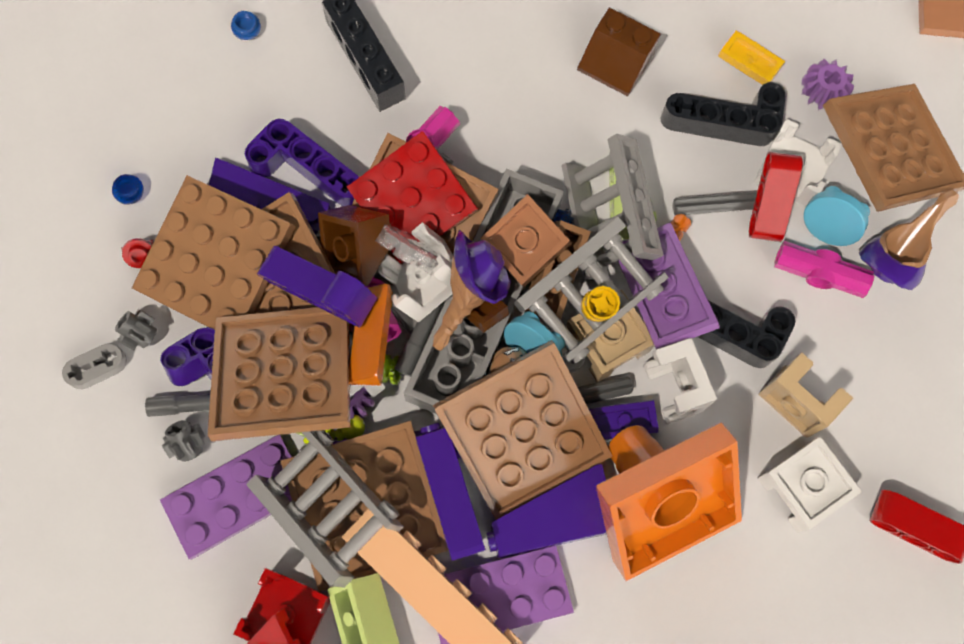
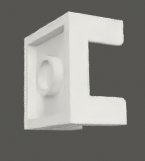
(814, 160)
(418, 289)
(690, 377)
(811, 484)

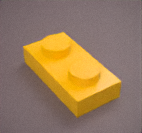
(751, 58)

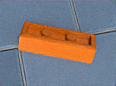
(371, 341)

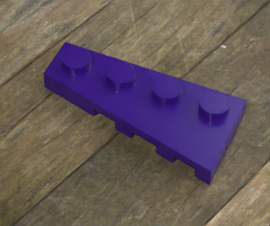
(262, 191)

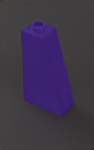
(449, 492)
(553, 519)

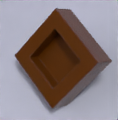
(488, 315)

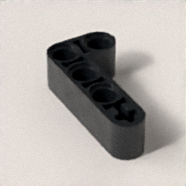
(721, 114)
(751, 335)

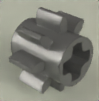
(136, 329)
(183, 440)

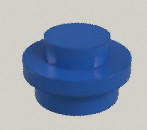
(245, 25)

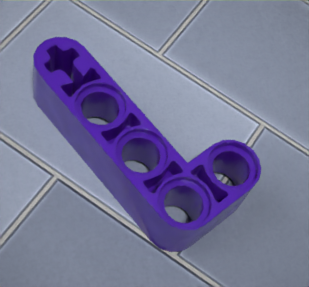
(289, 150)
(331, 292)
(192, 355)

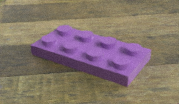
(682, 306)
(221, 502)
(518, 588)

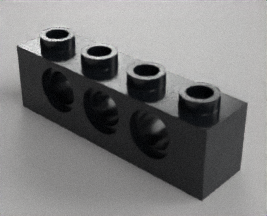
(364, 52)

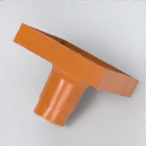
(668, 496)

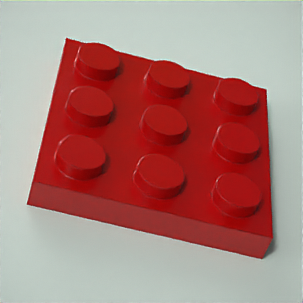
(414, 188)

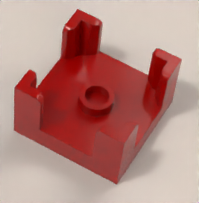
(302, 604)

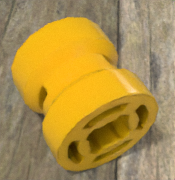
(605, 301)

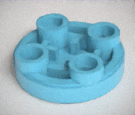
(836, 217)
(530, 334)

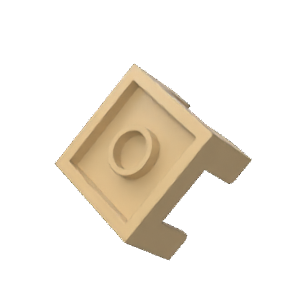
(617, 345)
(797, 404)

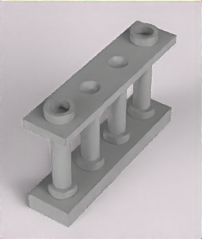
(634, 196)
(586, 260)
(312, 538)

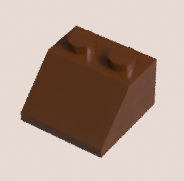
(619, 51)
(350, 242)

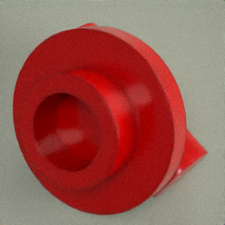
(135, 251)

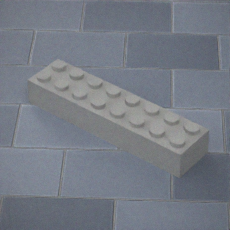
(469, 349)

